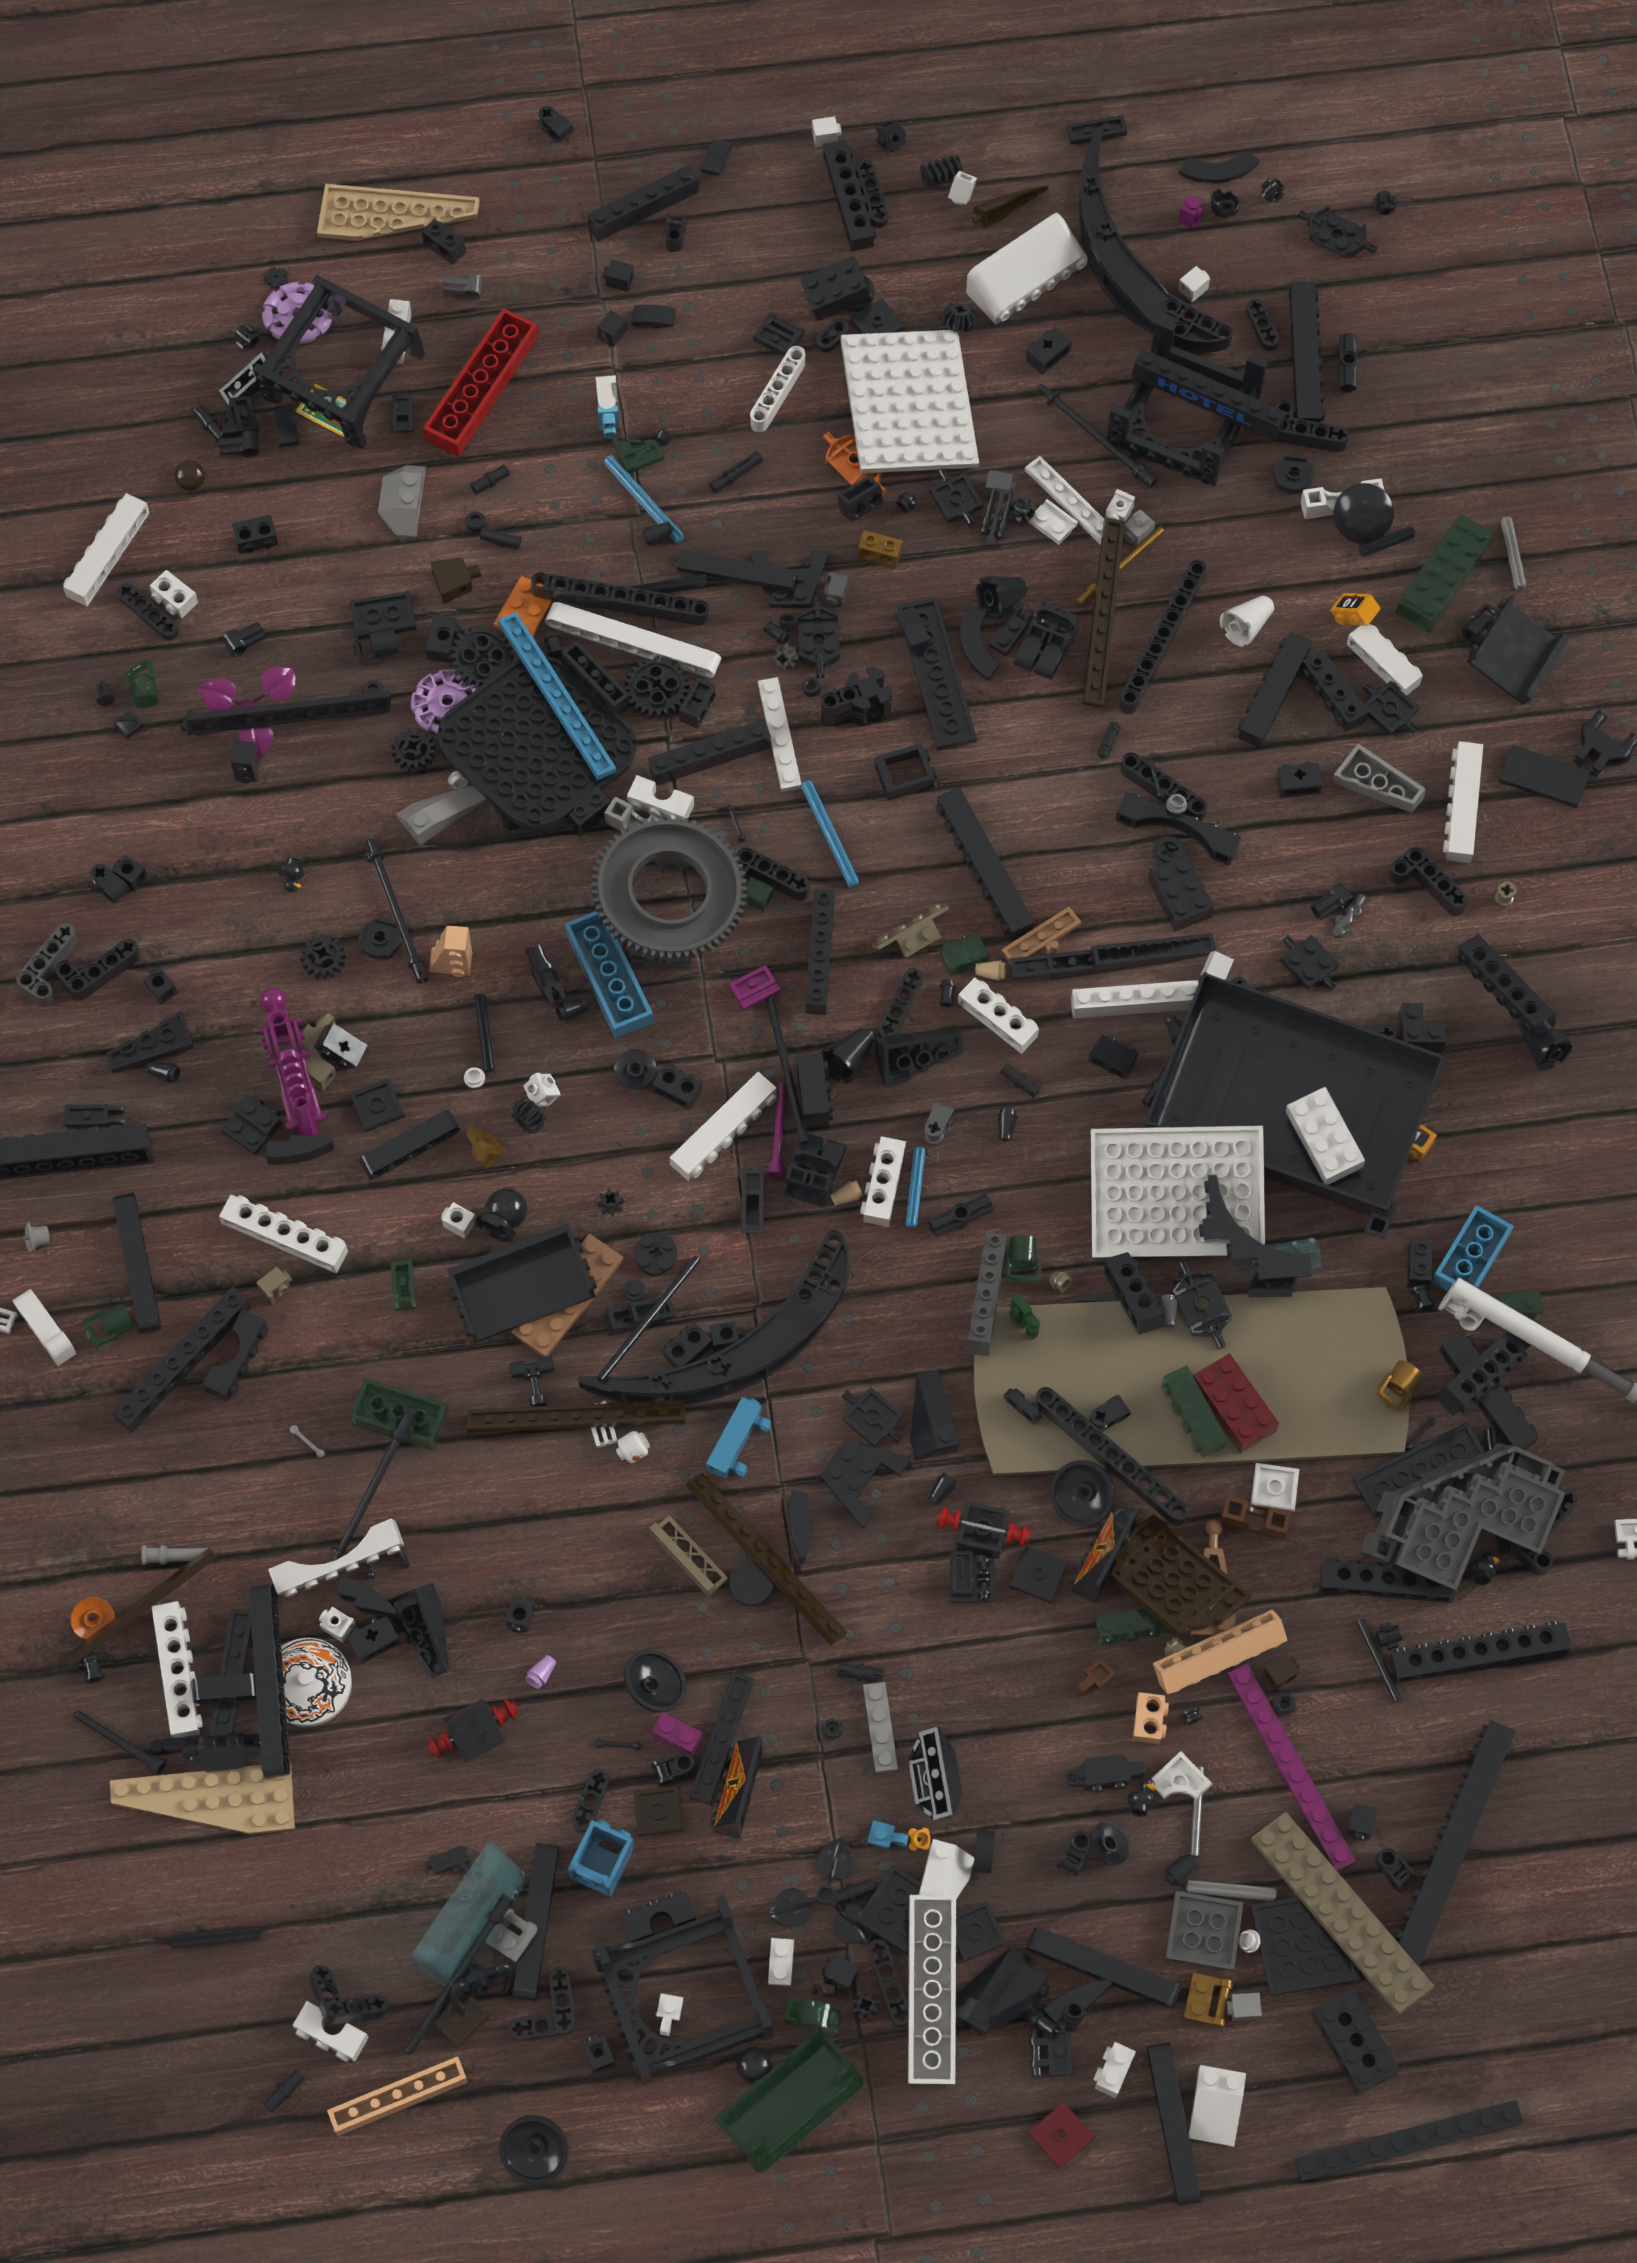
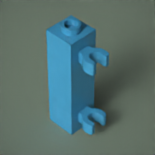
(734, 1438)

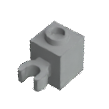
(1138, 528)

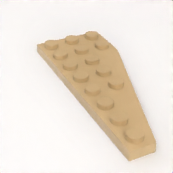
(375, 212)
(224, 1799)

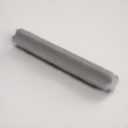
(1513, 553)
(1231, 1890)

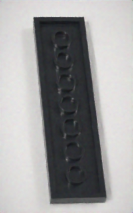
(940, 680)

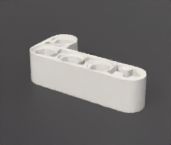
(44, 1327)

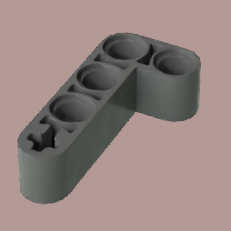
(62, 939)

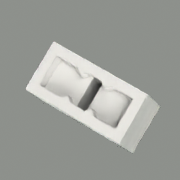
(176, 591)

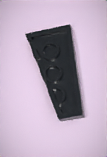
(163, 1041)

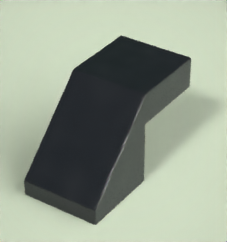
(1378, 1224)

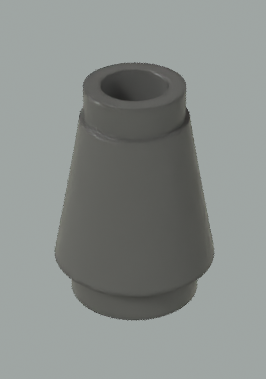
(1170, 1309)

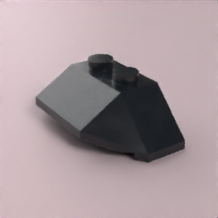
(935, 1774)

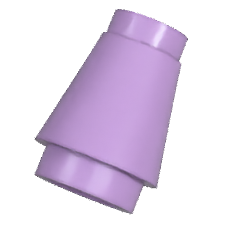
(539, 1673)

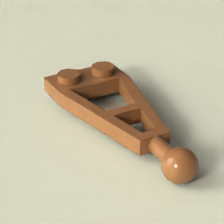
(1213, 1529)

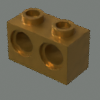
(879, 549)

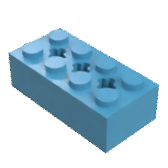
(1469, 1241)

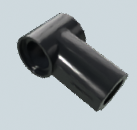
(245, 444)
(238, 641)
(1336, 898)

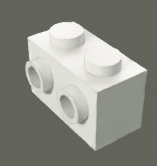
(1115, 2069)

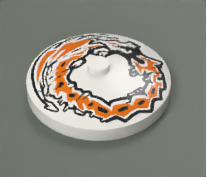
(314, 1681)

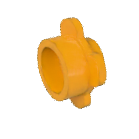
(924, 1843)

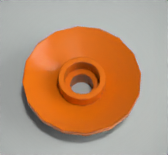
(79, 1617)

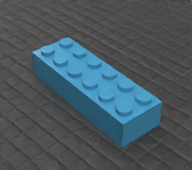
(609, 975)

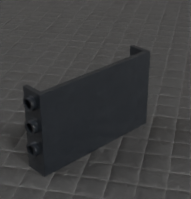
(521, 1283)

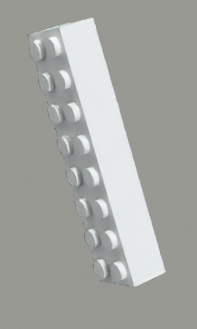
(932, 1989)

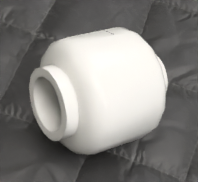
(633, 1447)

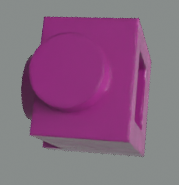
(1191, 212)

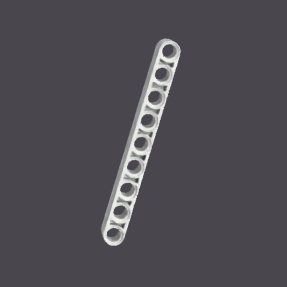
(632, 639)

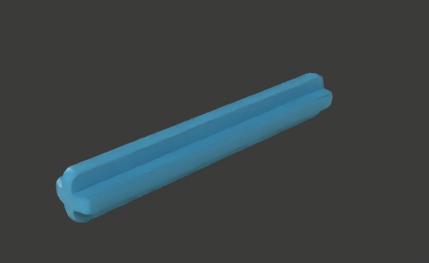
(915, 1187)

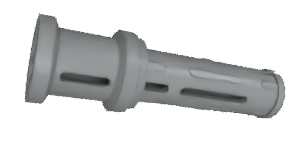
(164, 1554)

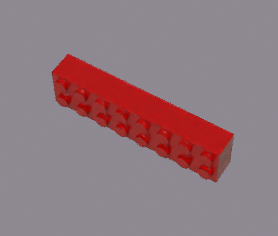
(480, 382)

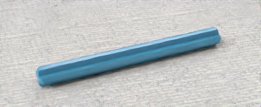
(641, 496)
(830, 834)

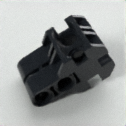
(1047, 640)
(857, 700)
(814, 1170)

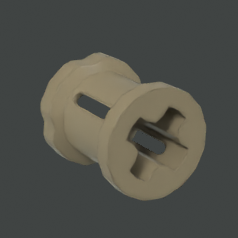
(1505, 900)

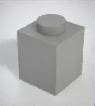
(1244, 2007)

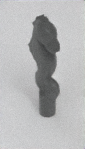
(1343, 922)

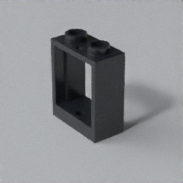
(906, 788)

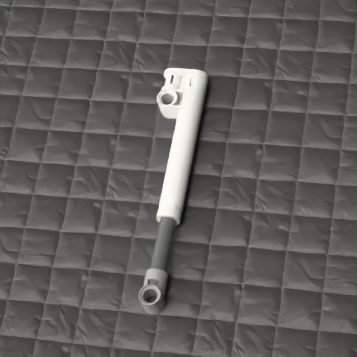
(1473, 1305)

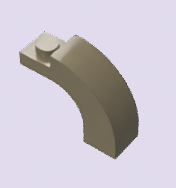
(319, 1070)

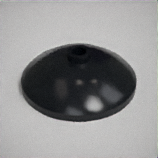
(1367, 499)
(1068, 1493)
(662, 1677)
(531, 2162)

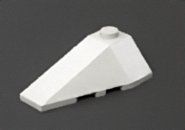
(946, 1870)

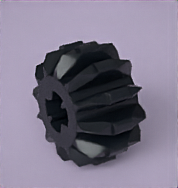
(958, 317)
(528, 1116)

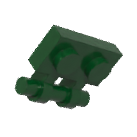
(1022, 1314)

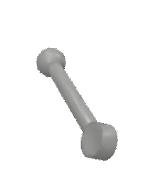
(295, 1431)

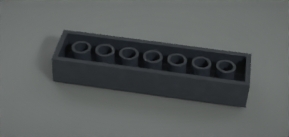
(75, 1151)

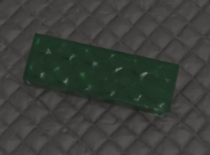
(1444, 573)

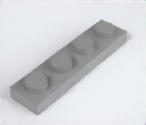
(880, 1727)

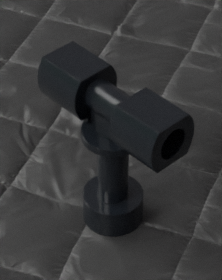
(532, 1373)

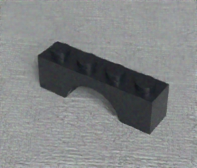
(224, 1379)

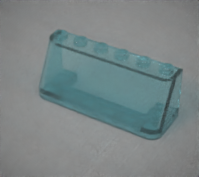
(466, 1913)

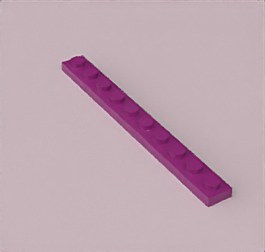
(1291, 1768)

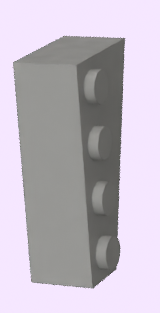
(1377, 779)

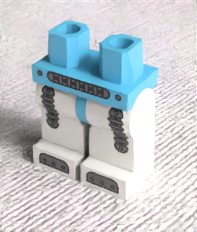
(607, 406)

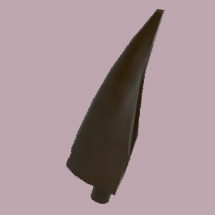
(1000, 207)

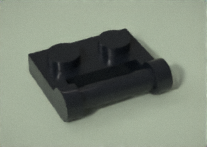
(776, 339)

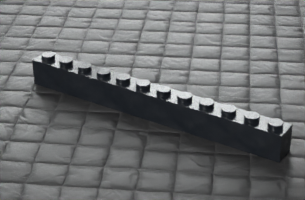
(1454, 1839)

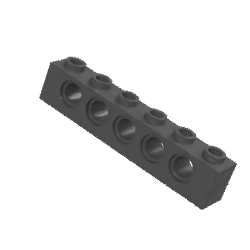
(987, 1294)

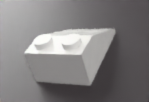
(1216, 2105)

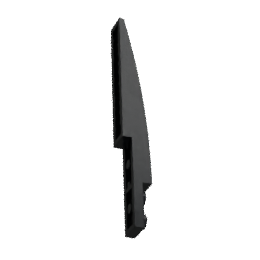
(1111, 957)

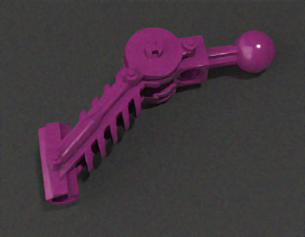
(297, 1090)

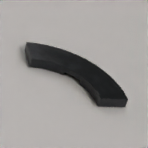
(1219, 172)
(972, 644)

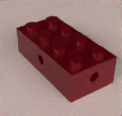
(1236, 1403)

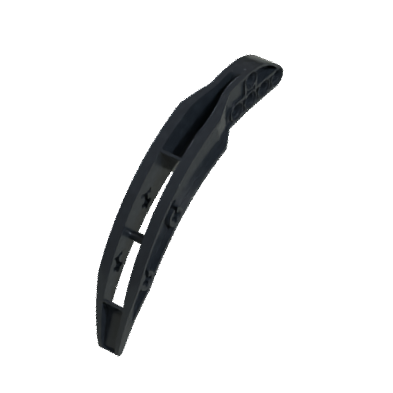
(1127, 280)
(755, 1355)

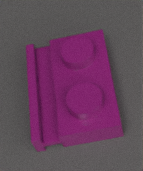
(754, 987)

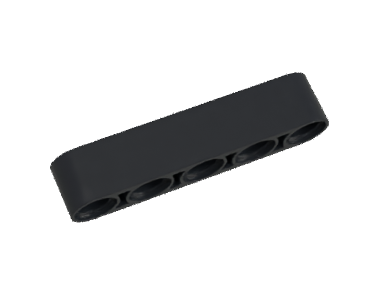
(1136, 774)
(409, 1144)

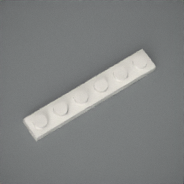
(780, 734)

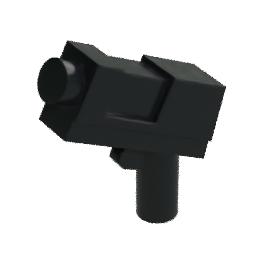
(453, 1859)

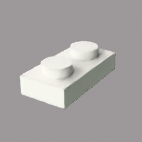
(781, 1962)

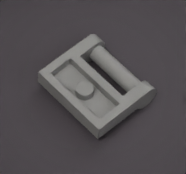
(507, 1941)

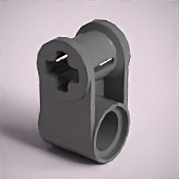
(938, 1121)

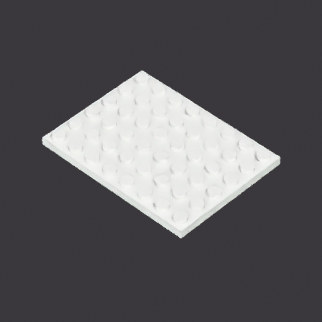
(909, 401)
(1153, 1188)

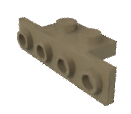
(915, 934)

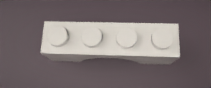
(1321, 503)

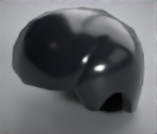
(1224, 203)
(753, 2064)

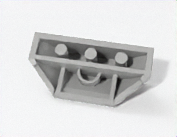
(402, 499)

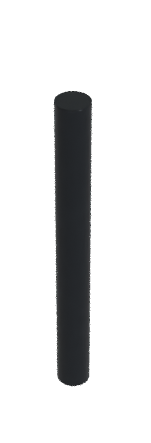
(1379, 1660)

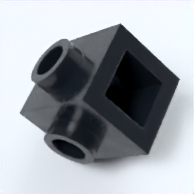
(890, 135)

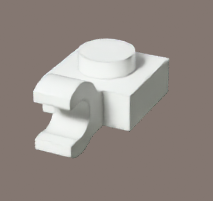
(669, 2010)

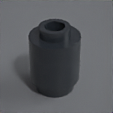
(1180, 1870)

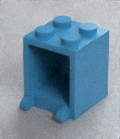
(597, 1866)

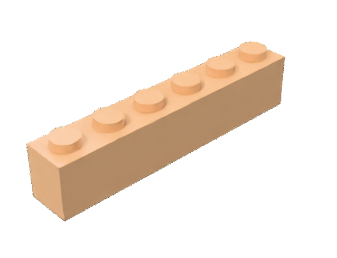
(1220, 1652)
(397, 2096)

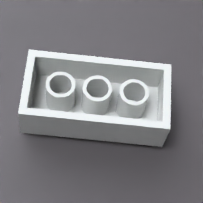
(1325, 1136)

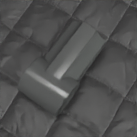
(467, 286)

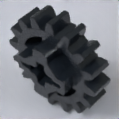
(412, 752)
(325, 960)

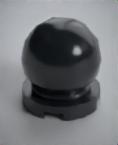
(504, 1212)

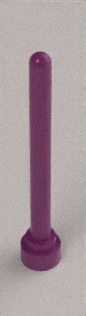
(776, 1167)

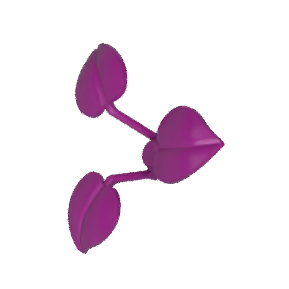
(219, 696)

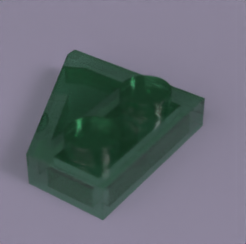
(637, 453)

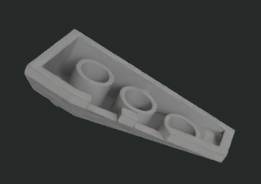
(434, 814)

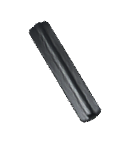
(1387, 541)

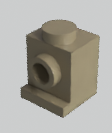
(274, 1284)

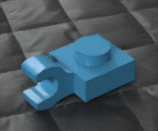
(883, 1835)

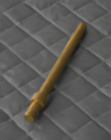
(1090, 590)

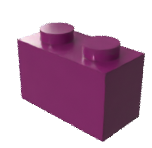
(676, 1734)

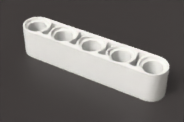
(780, 381)

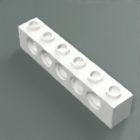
(329, 1259)
(163, 1616)

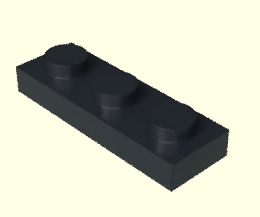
(1084, 131)

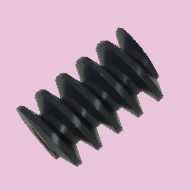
(940, 170)

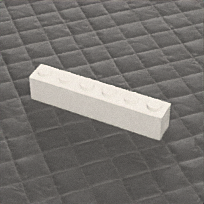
(106, 549)
(1464, 802)
(1132, 999)
(723, 1127)

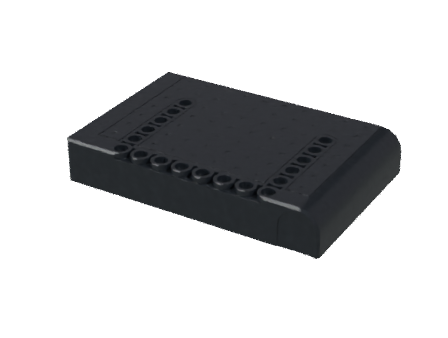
(1371, 1077)

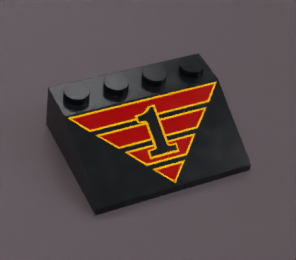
(1102, 1558)
(738, 1787)

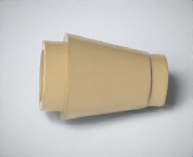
(992, 970)
(847, 1193)

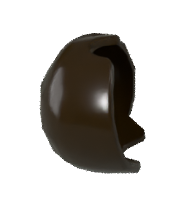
(189, 475)

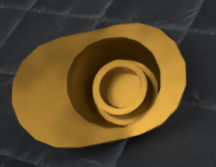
(485, 1146)

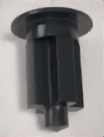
(105, 697)

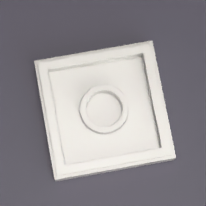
(1274, 1487)

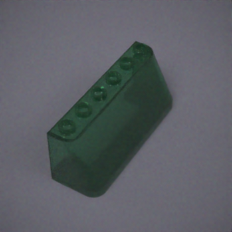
(790, 2101)

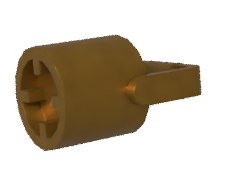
(1400, 1382)

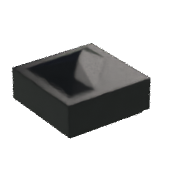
(128, 724)

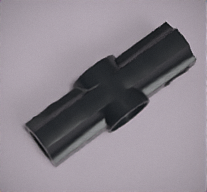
(1347, 371)
(972, 1209)

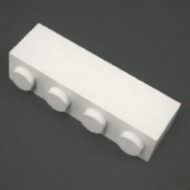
(1384, 658)

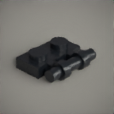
(1059, 2054)

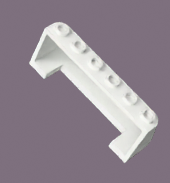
(1025, 269)

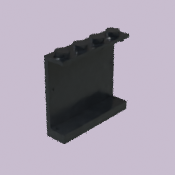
(1515, 651)

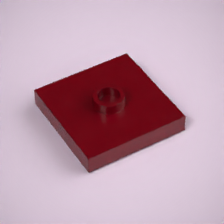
(1061, 2135)

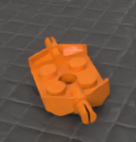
(839, 457)

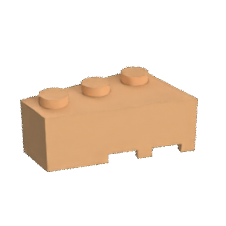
(452, 952)

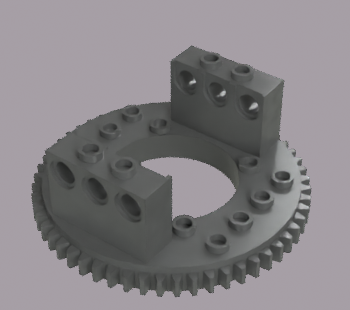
(672, 847)

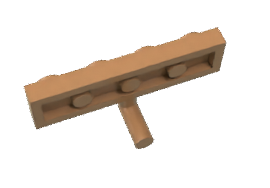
(1043, 936)

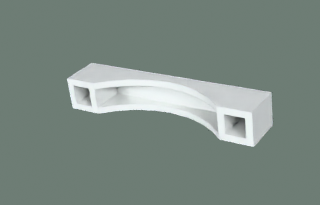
(379, 1540)

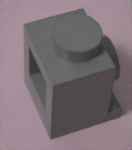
(836, 589)

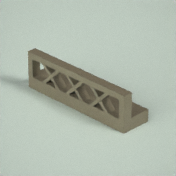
(684, 1559)

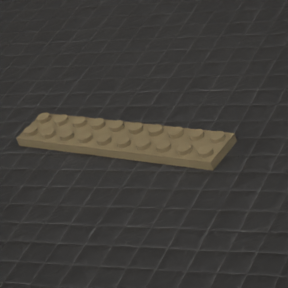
(1342, 1913)

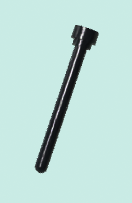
(154, 1764)

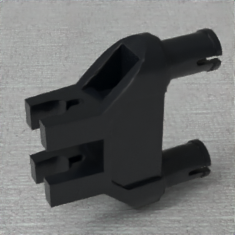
(1601, 747)
(544, 973)

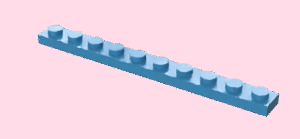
(557, 696)

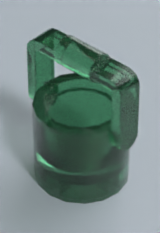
(143, 686)
(1022, 1256)
(114, 1321)

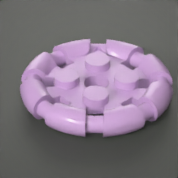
(288, 308)
(436, 695)

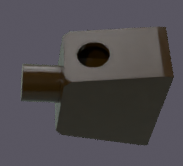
(453, 578)

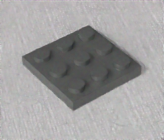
(1204, 1931)

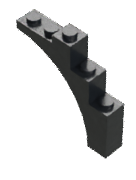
(1221, 1226)

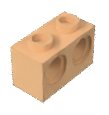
(1144, 1717)

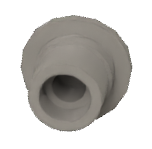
(35, 1236)

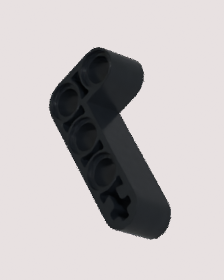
(1334, 437)
(796, 884)
(1452, 899)
(99, 966)
(1530, 1558)

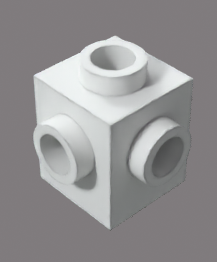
(542, 1089)

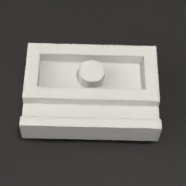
(1053, 522)

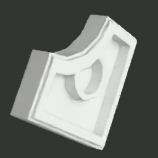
(1181, 1777)

